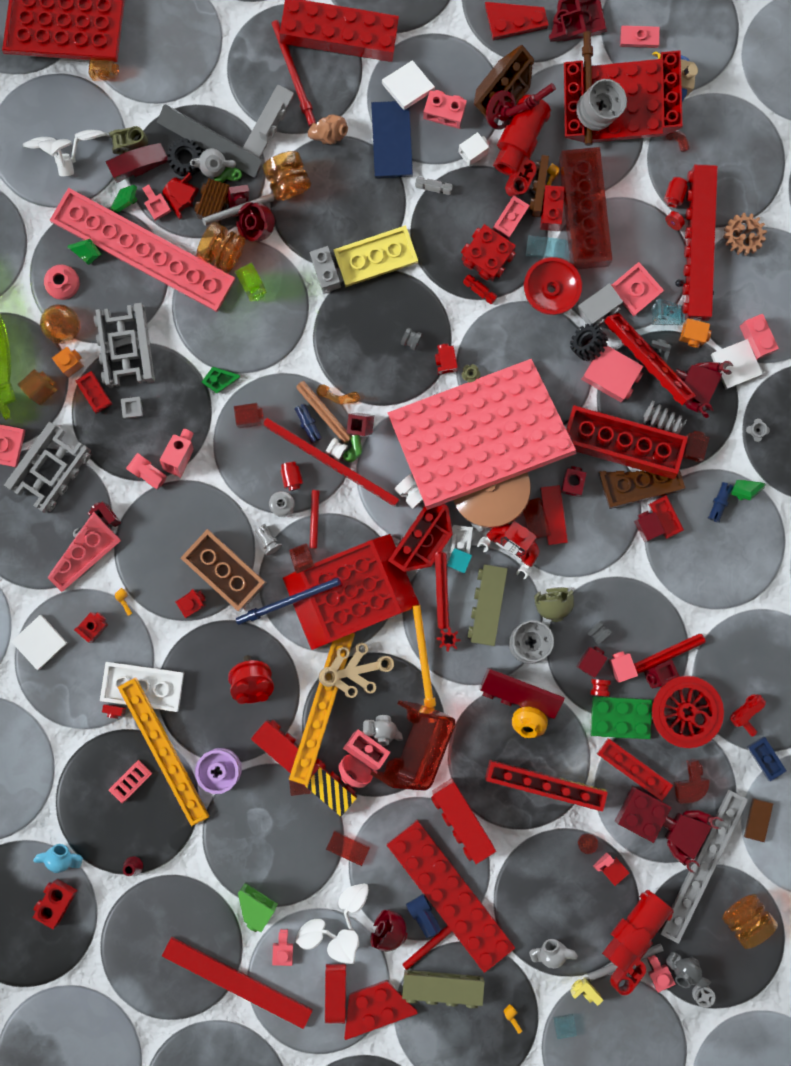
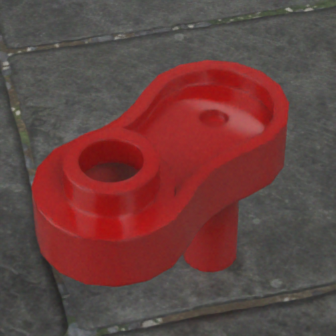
(742, 715)

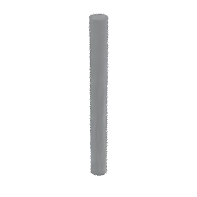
(234, 210)
(612, 967)

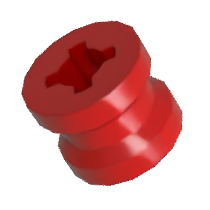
(600, 687)

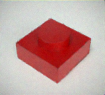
(113, 711)

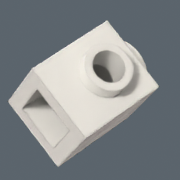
(474, 149)

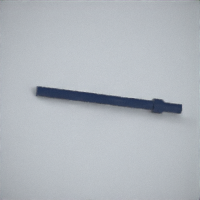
(255, 614)

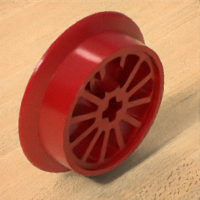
(712, 720)

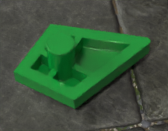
(124, 198)
(85, 250)
(219, 379)
(747, 489)

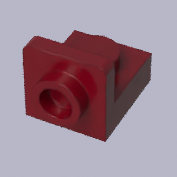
(238, 195)
(105, 512)
(661, 674)

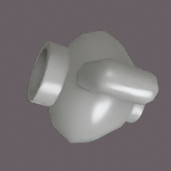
(212, 163)
(382, 730)
(552, 954)

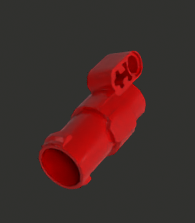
(518, 145)
(633, 940)

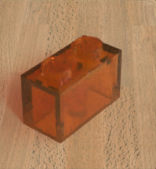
(38, 386)

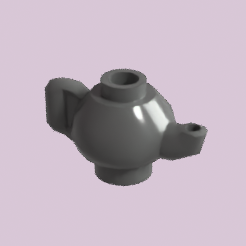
(687, 971)

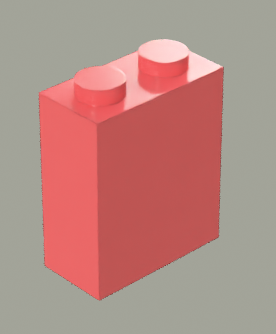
(613, 374)

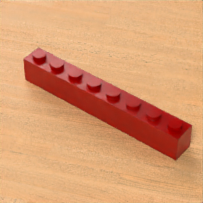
(701, 242)

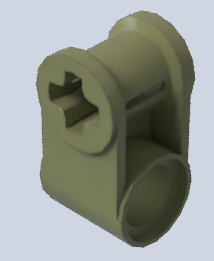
(124, 139)

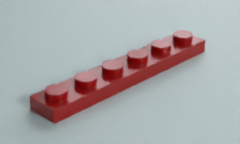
(650, 358)

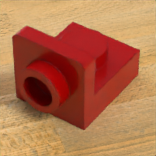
(191, 603)

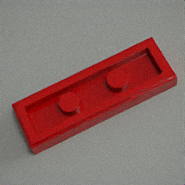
(554, 513)

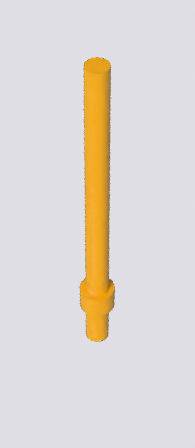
(429, 700)

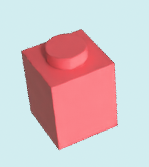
(622, 666)

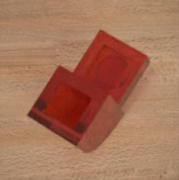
(694, 788)

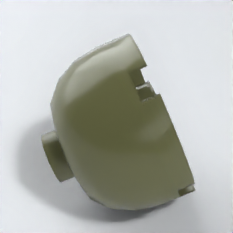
(555, 603)

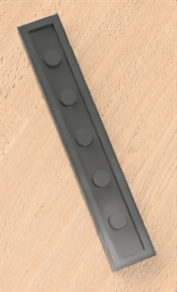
(209, 139)

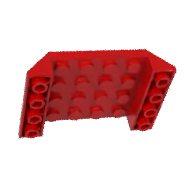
(651, 92)
(367, 595)

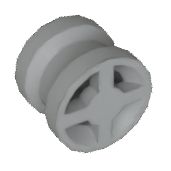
(707, 999)

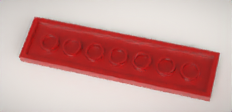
(450, 896)

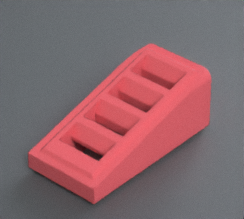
(119, 795)

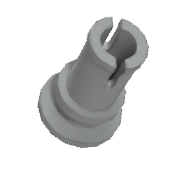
(268, 541)

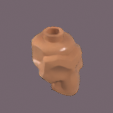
(329, 129)

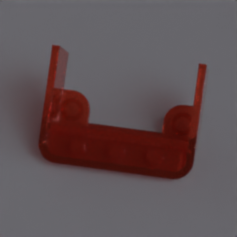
(422, 750)

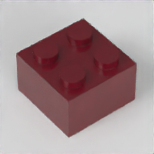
(642, 814)

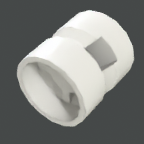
(409, 489)

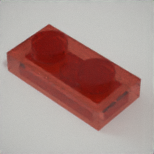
(536, 518)

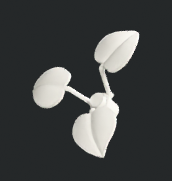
(51, 146)
(345, 944)

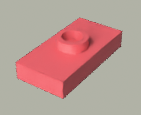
(639, 36)

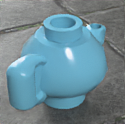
(59, 859)

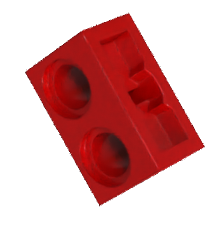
(552, 208)
(57, 905)

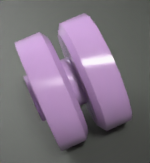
(211, 780)

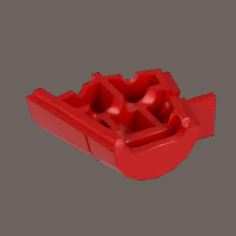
(180, 194)

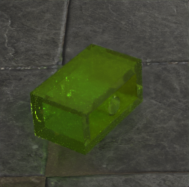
(251, 282)

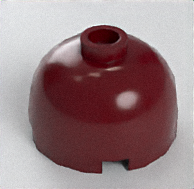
(255, 222)
(389, 932)

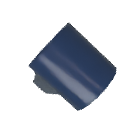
(421, 911)

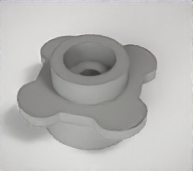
(764, 430)

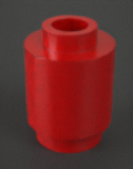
(676, 192)
(291, 476)

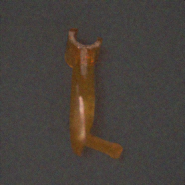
(352, 397)

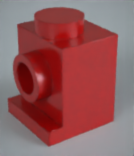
(446, 359)
(99, 626)

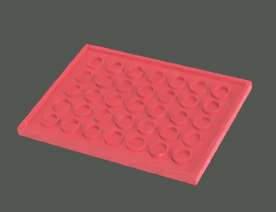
(480, 434)

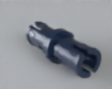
(308, 423)
(720, 502)

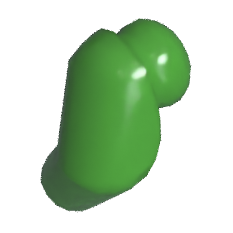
(229, 174)
(355, 451)

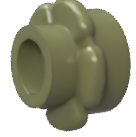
(470, 368)

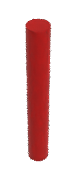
(314, 519)
(427, 947)

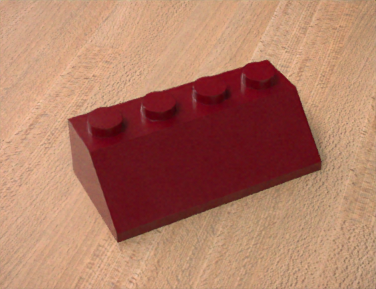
(520, 693)

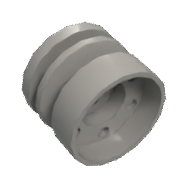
(601, 104)
(538, 633)

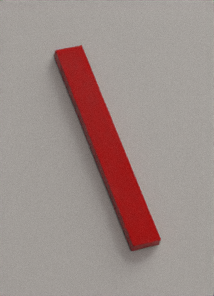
(332, 463)
(237, 982)

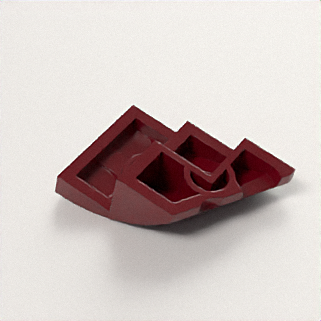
(577, 17)

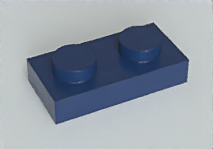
(766, 759)

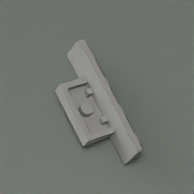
(269, 120)

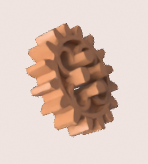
(736, 227)

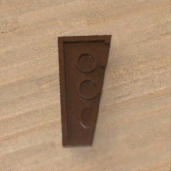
(631, 487)

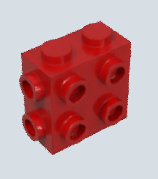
(488, 253)

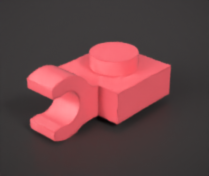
(156, 204)
(282, 951)
(660, 975)

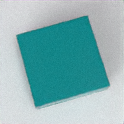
(459, 560)

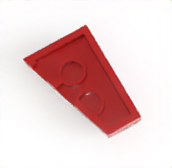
(514, 19)

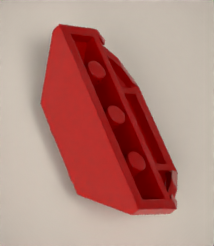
(423, 539)

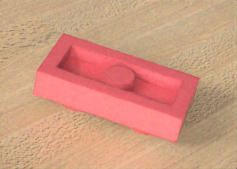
(511, 217)

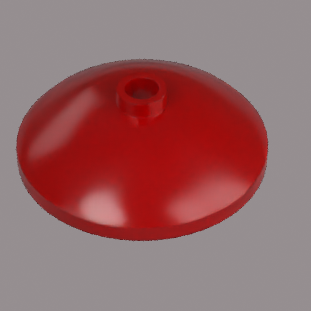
(557, 274)

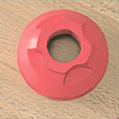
(67, 288)
(357, 769)

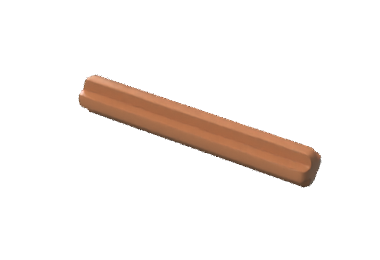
(324, 412)

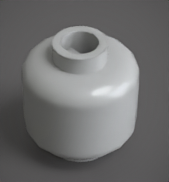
(285, 510)

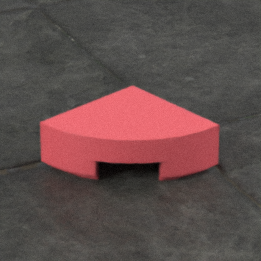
(605, 860)

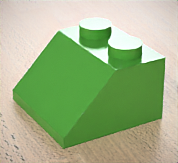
(255, 908)

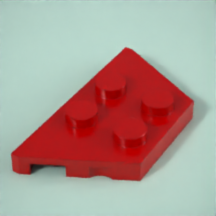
(375, 1008)

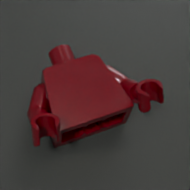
(703, 380)
(687, 834)

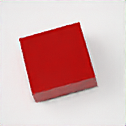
(615, 872)

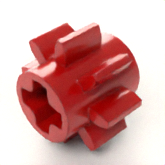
(448, 644)

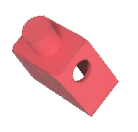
(177, 453)

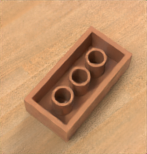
(223, 570)

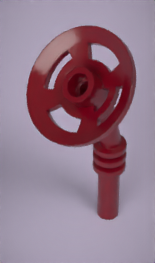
(505, 111)

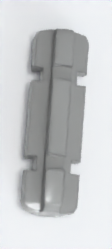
(433, 185)

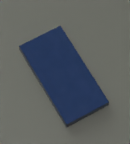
(391, 140)

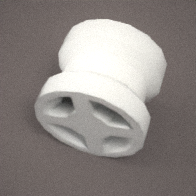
(336, 449)

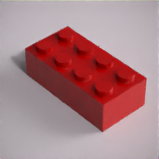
(463, 820)

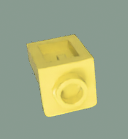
(590, 992)

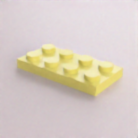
(375, 256)

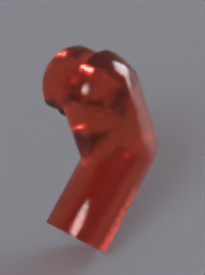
(681, 139)

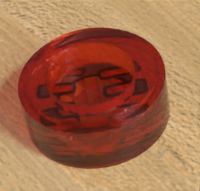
(587, 843)

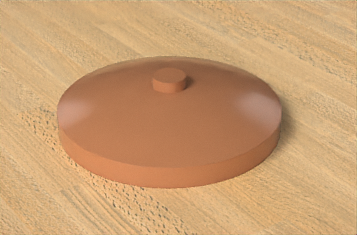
(496, 504)

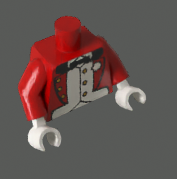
(516, 541)

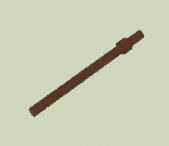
(587, 53)

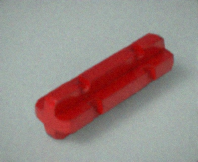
(480, 289)

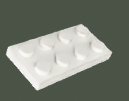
(159, 685)

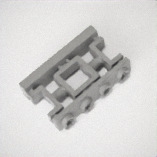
(140, 343)
(35, 459)

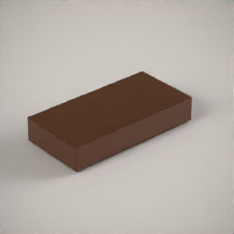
(758, 820)

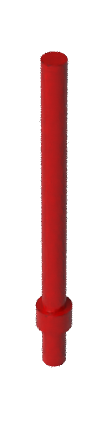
(305, 105)

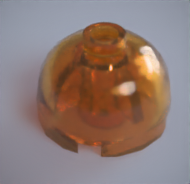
(59, 323)

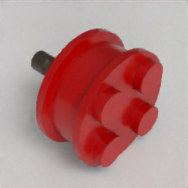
(250, 681)

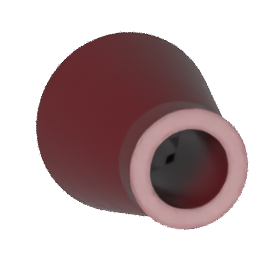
(136, 865)

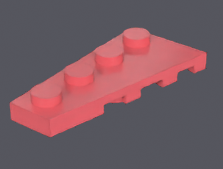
(86, 549)

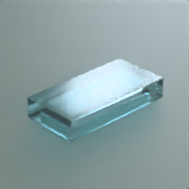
(545, 247)

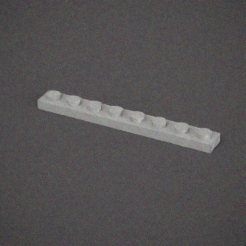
(707, 858)

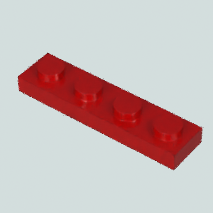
(634, 769)

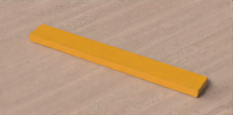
(318, 717)
(163, 751)

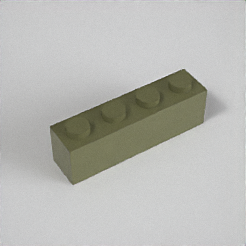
(488, 605)
(443, 988)

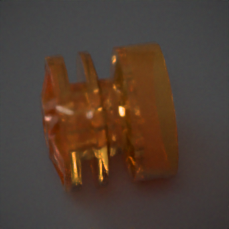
(286, 175)
(220, 247)
(750, 921)

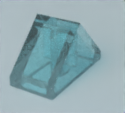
(666, 313)

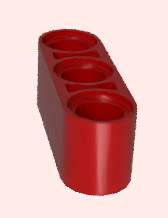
(335, 993)

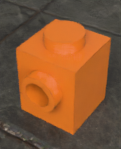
(695, 333)
(68, 361)

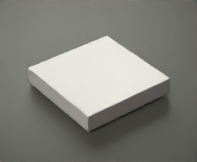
(408, 85)
(744, 363)
(39, 642)

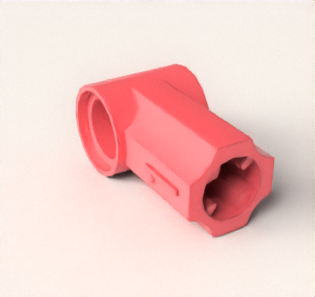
(143, 469)

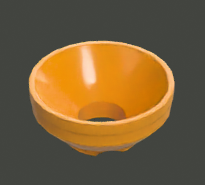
(531, 718)

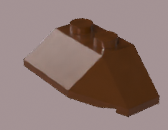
(509, 74)

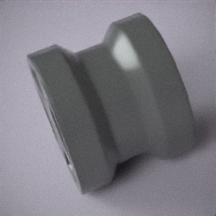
(411, 339)
(599, 632)

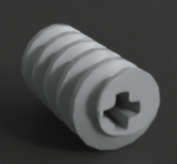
(663, 420)

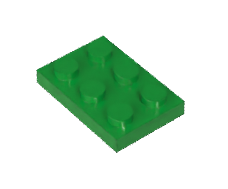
(621, 717)

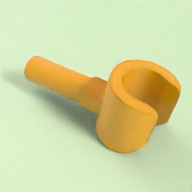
(553, 170)
(120, 595)
(510, 1013)

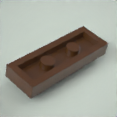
(539, 186)

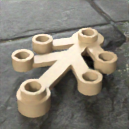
(352, 671)

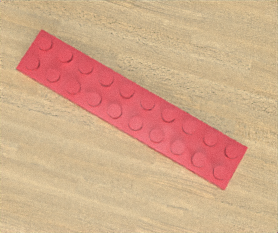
(142, 249)

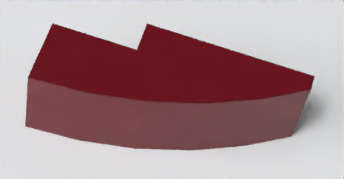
(136, 162)

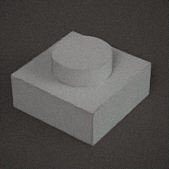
(132, 407)

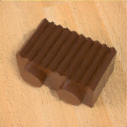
(213, 199)

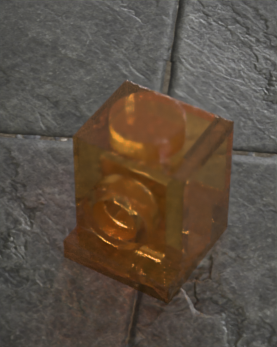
(103, 69)

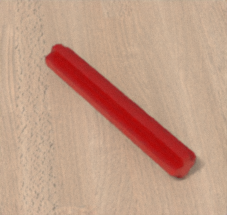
(442, 590)
(669, 653)

